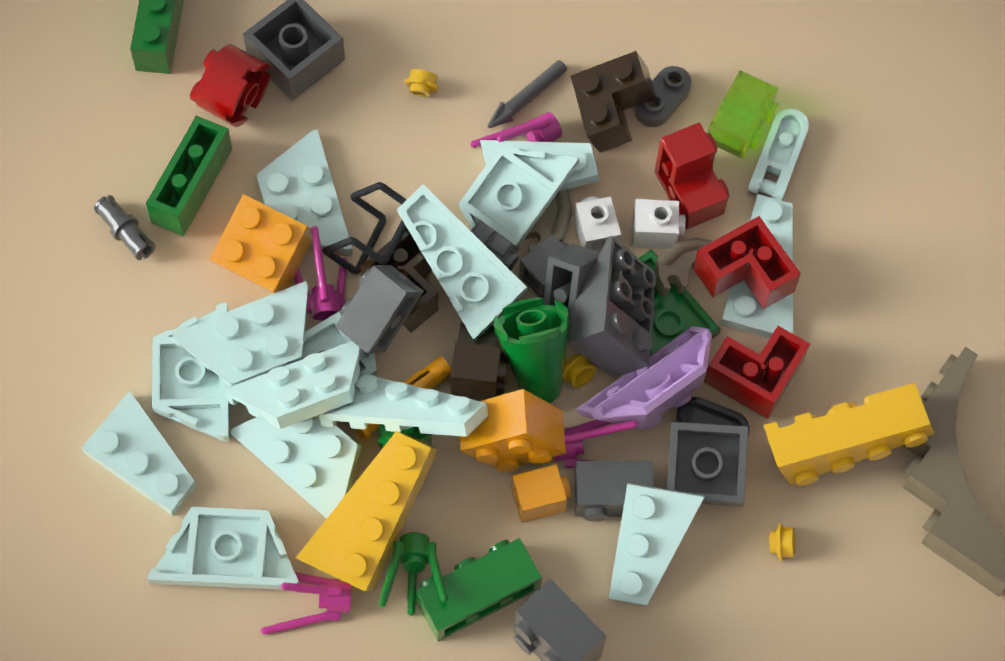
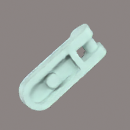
(780, 153)

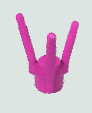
(540, 129)
(324, 299)
(575, 435)
(333, 595)

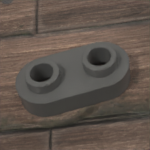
(668, 96)

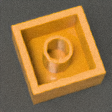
(262, 245)
(516, 432)

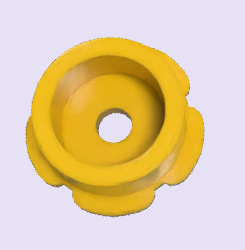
(421, 82)
(578, 370)
(782, 542)

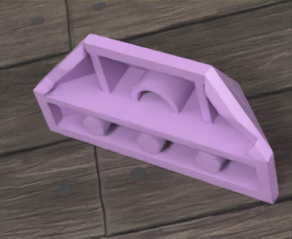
(653, 390)

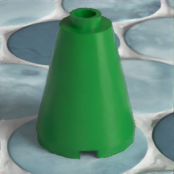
(535, 344)

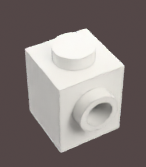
(596, 222)
(656, 223)

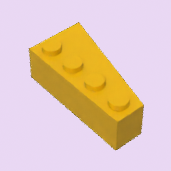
(849, 434)
(370, 517)

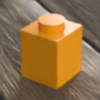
(540, 493)

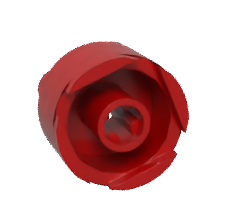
(231, 84)

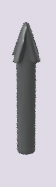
(505, 111)

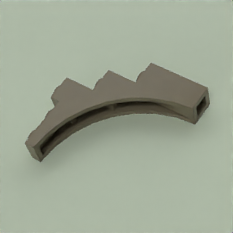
(958, 525)

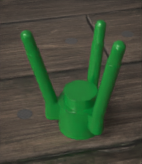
(413, 553)

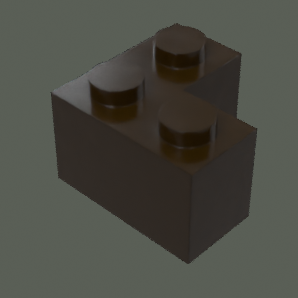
(605, 94)
(412, 264)
(478, 366)

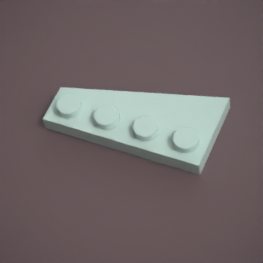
(463, 265)
(742, 307)
(407, 406)

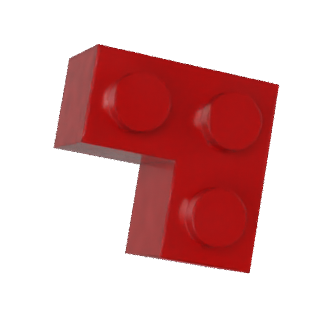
(688, 176)
(751, 256)
(757, 378)

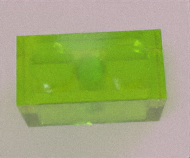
(742, 114)

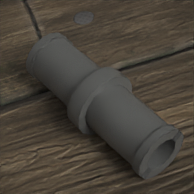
(124, 227)

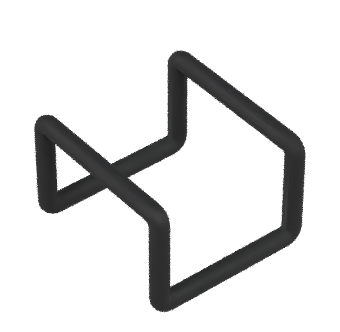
(367, 249)

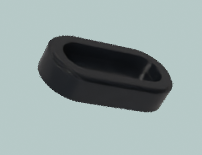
(706, 412)

